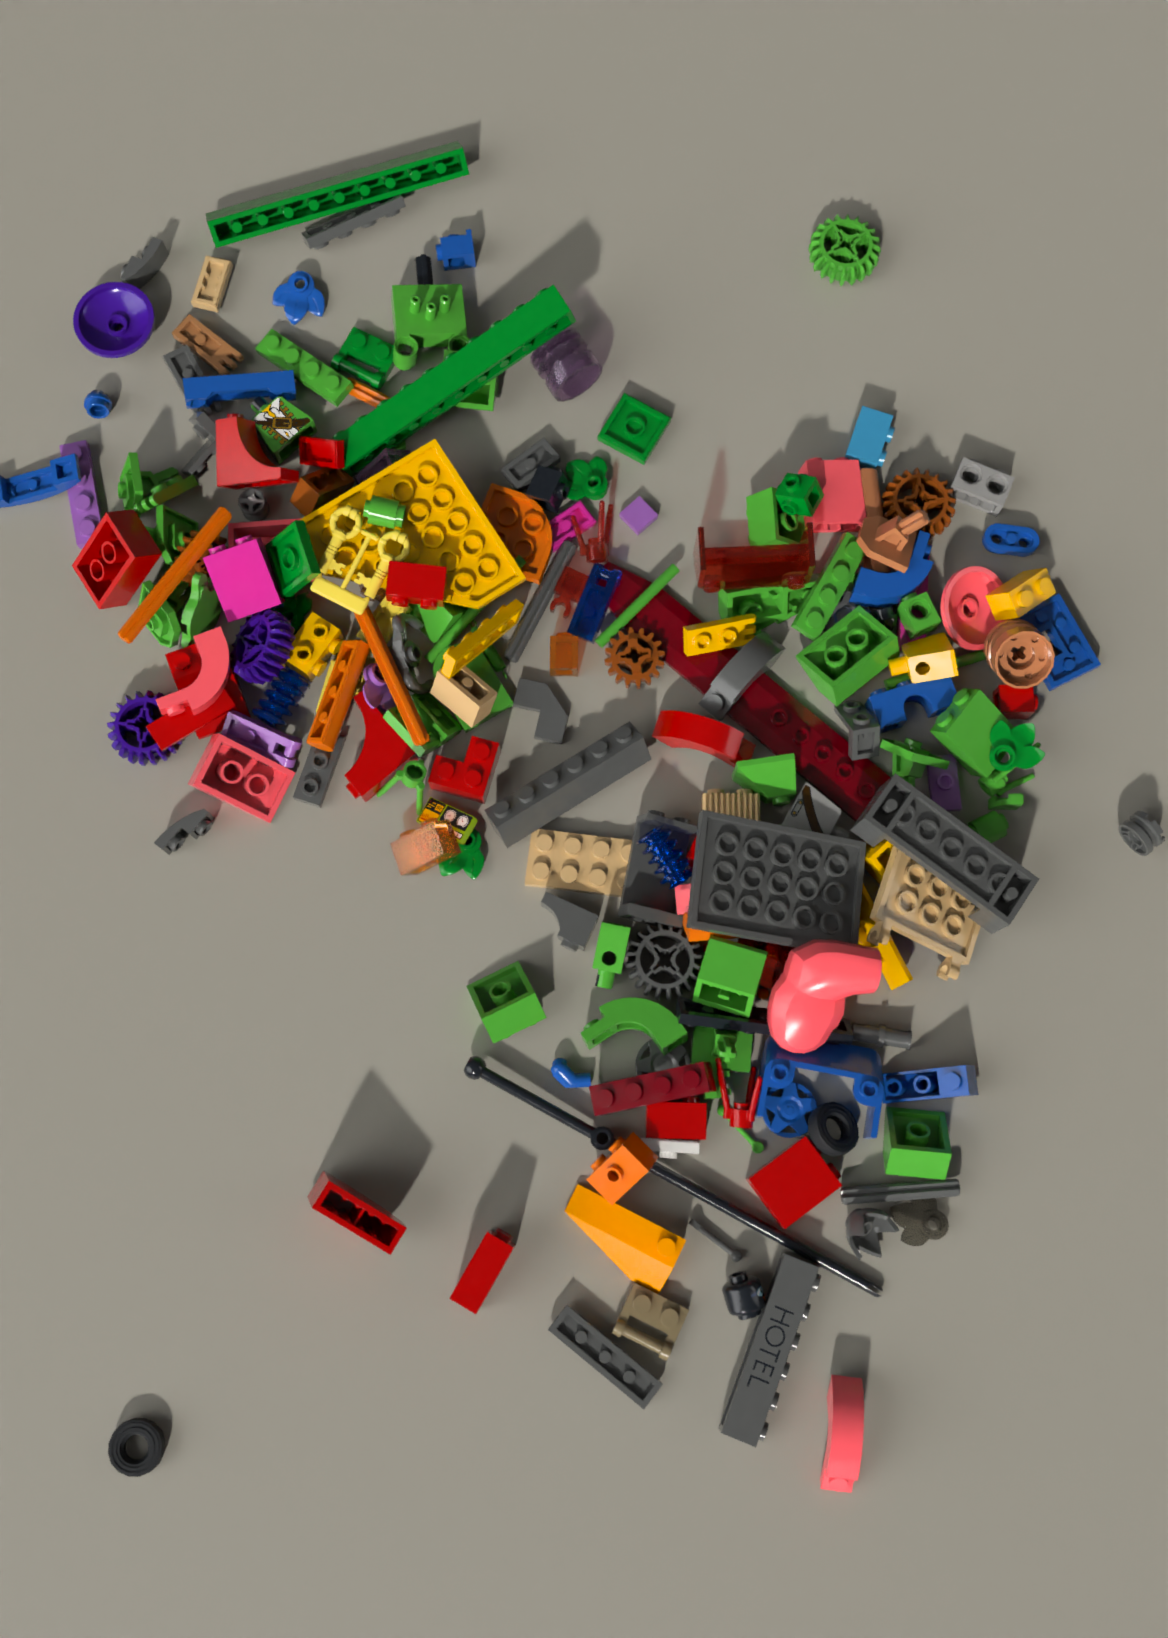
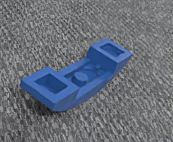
(41, 483)

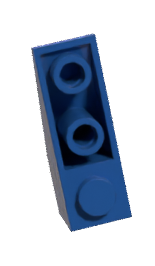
(930, 1084)

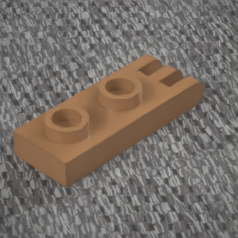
(207, 345)

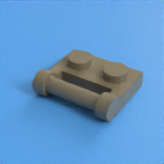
(655, 1311)

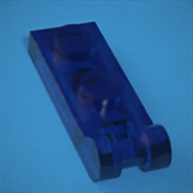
(594, 603)

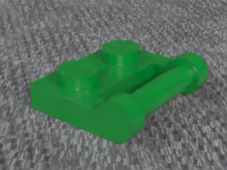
(368, 351)

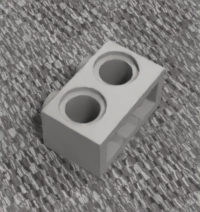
(978, 493)

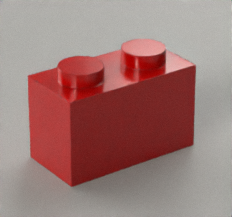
(416, 585)
(676, 1120)

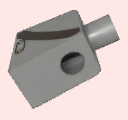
(815, 813)

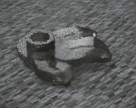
(915, 1218)

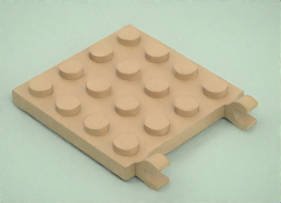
(924, 911)

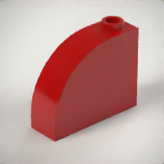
(356, 1212)

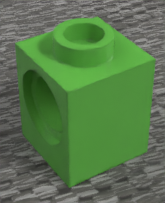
(916, 626)

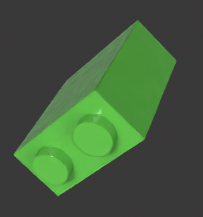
(966, 730)

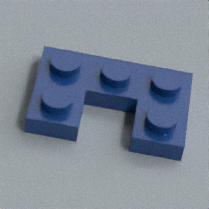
(1074, 651)

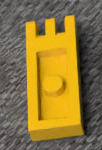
(718, 634)

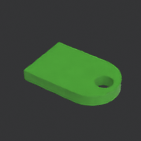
(483, 670)

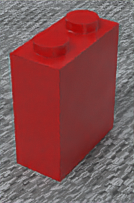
(794, 1181)
(483, 1270)

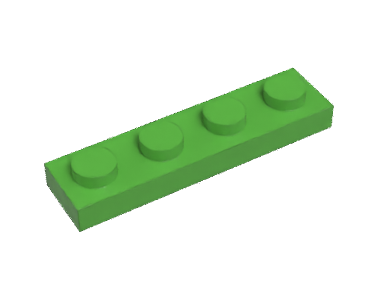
(306, 367)
(829, 587)

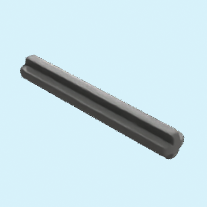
(900, 1191)

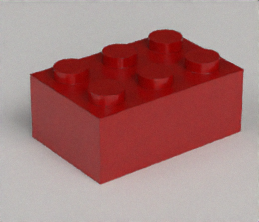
(116, 559)

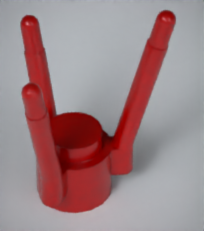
(742, 1113)

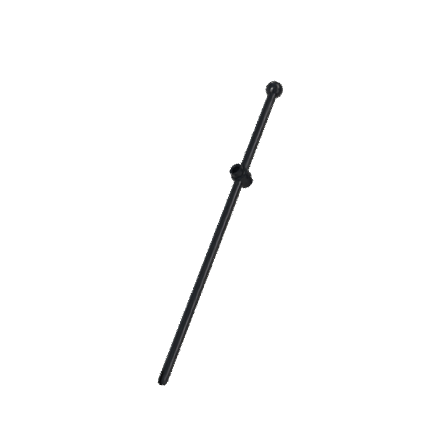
(477, 1069)

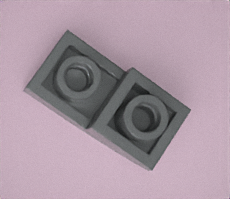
(141, 271)
(195, 824)

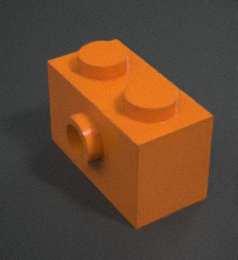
(622, 1167)

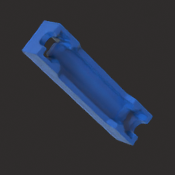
(203, 391)

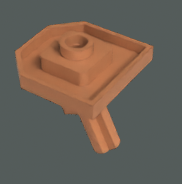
(892, 539)

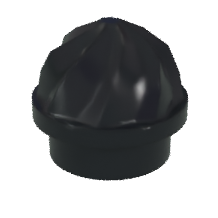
(886, 617)

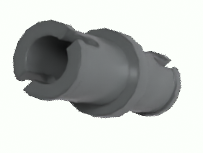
(882, 1035)

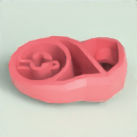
(814, 989)

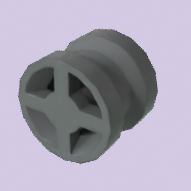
(251, 498)

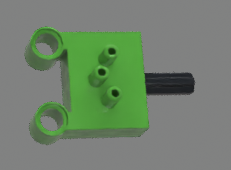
(426, 316)

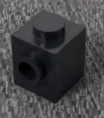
(549, 488)

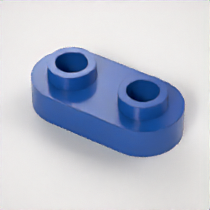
(1009, 540)

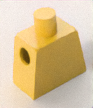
(926, 659)

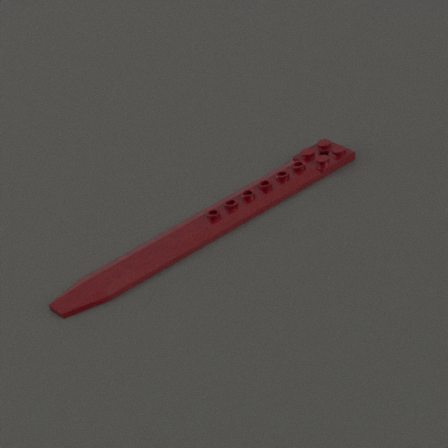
(763, 708)

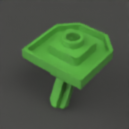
(136, 484)
(170, 530)
(165, 623)
(911, 759)
(730, 1046)

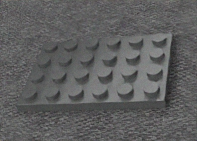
(774, 882)

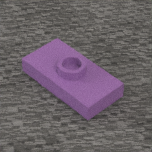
(944, 785)

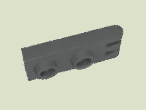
(184, 365)
(318, 774)

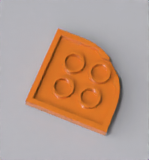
(521, 528)

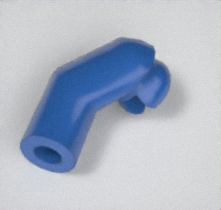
(567, 1077)

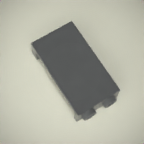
(642, 894)

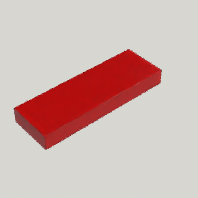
(172, 729)

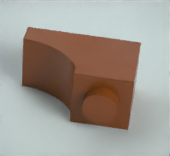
(320, 488)

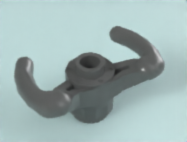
(407, 653)

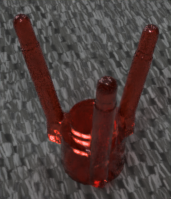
(597, 548)

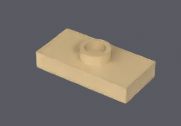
(212, 284)

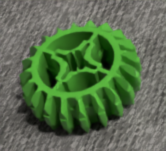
(842, 260)

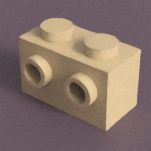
(465, 695)

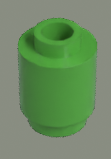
(384, 512)
(990, 826)

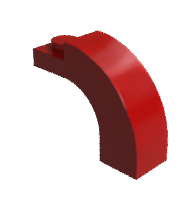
(704, 734)

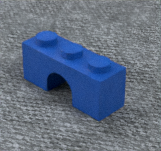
(888, 706)

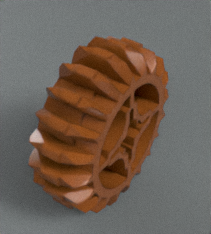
(939, 500)

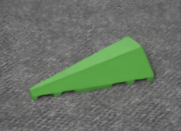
(767, 603)

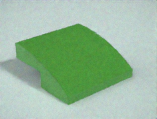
(436, 719)

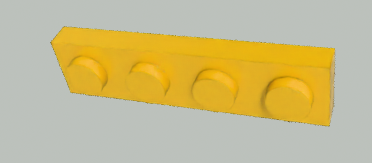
(482, 638)

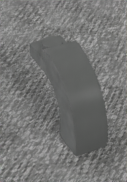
(740, 673)

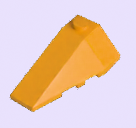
(632, 1242)

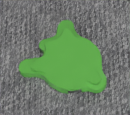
(201, 609)

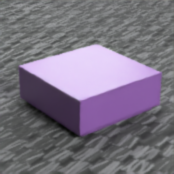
(638, 515)

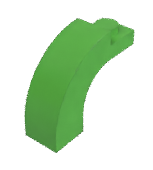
(638, 1015)

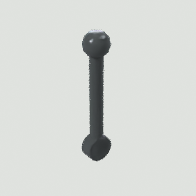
(735, 1255)

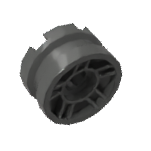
(1141, 833)

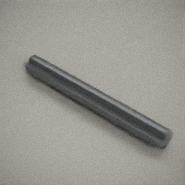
(539, 602)

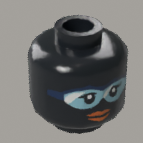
(743, 1295)

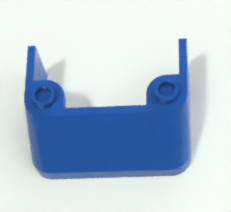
(842, 1060)

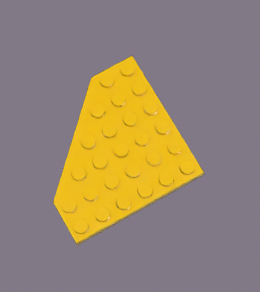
(440, 522)

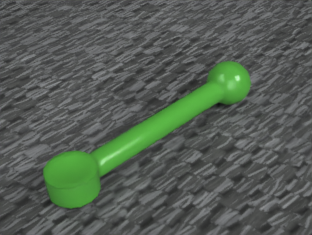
(757, 1147)

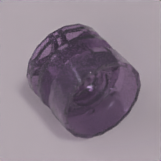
(566, 365)

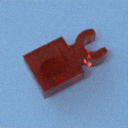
(570, 588)

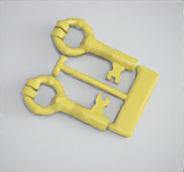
(340, 594)

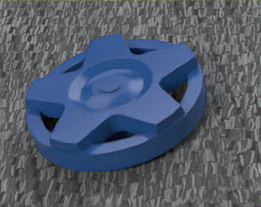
(789, 1110)

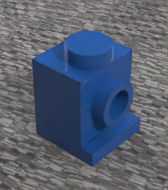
(456, 251)

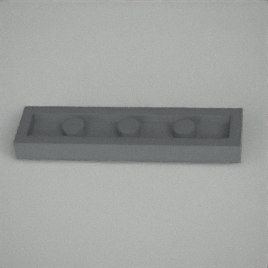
(344, 224)
(605, 1356)

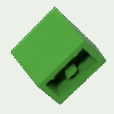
(729, 976)

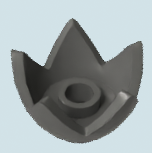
(863, 1230)

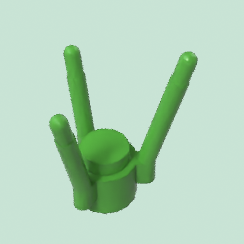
(412, 777)
(996, 782)

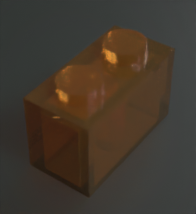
(425, 847)

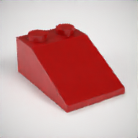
(186, 667)

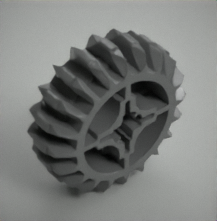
(654, 951)

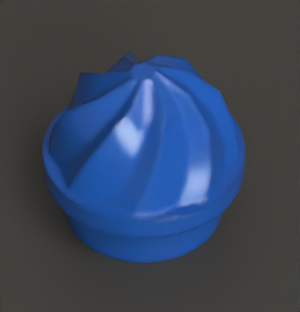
(97, 404)

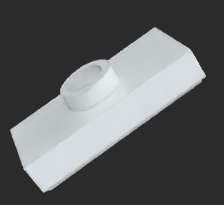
(670, 1148)

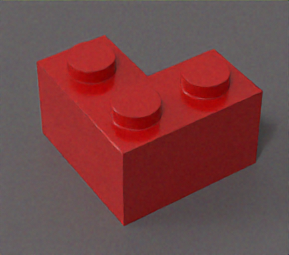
(467, 778)

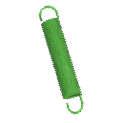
(492, 655)

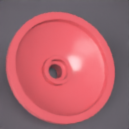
(965, 606)

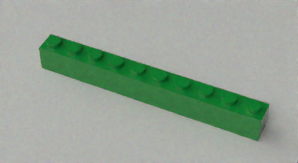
(337, 194)
(455, 378)

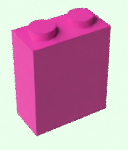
(243, 578)

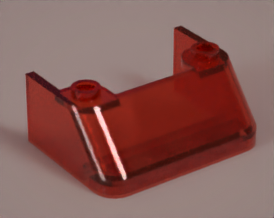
(754, 565)

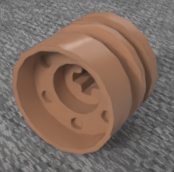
(1027, 665)

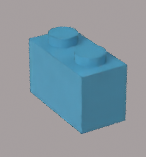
(869, 438)

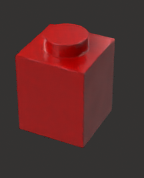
(1015, 702)

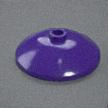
(112, 307)

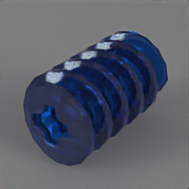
(280, 698)
(666, 856)

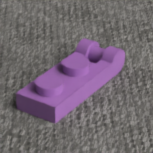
(261, 738)

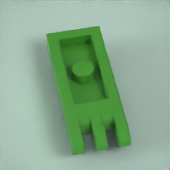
(164, 493)

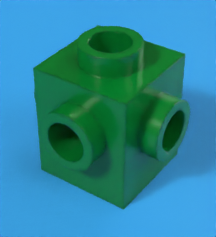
(799, 494)

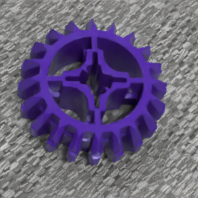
(262, 646)
(124, 723)

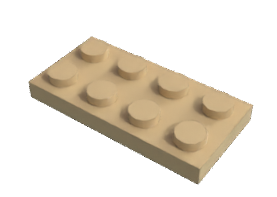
(577, 862)

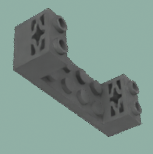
(948, 851)

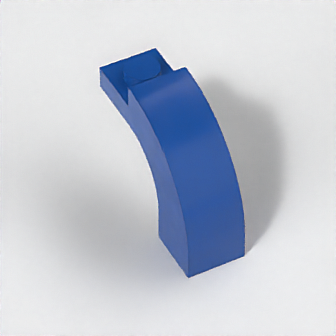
(888, 589)

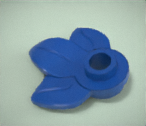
(299, 301)

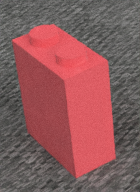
(843, 499)

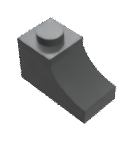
(574, 922)

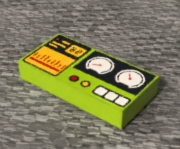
(461, 822)

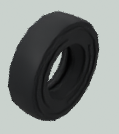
(820, 1134)
(117, 1447)

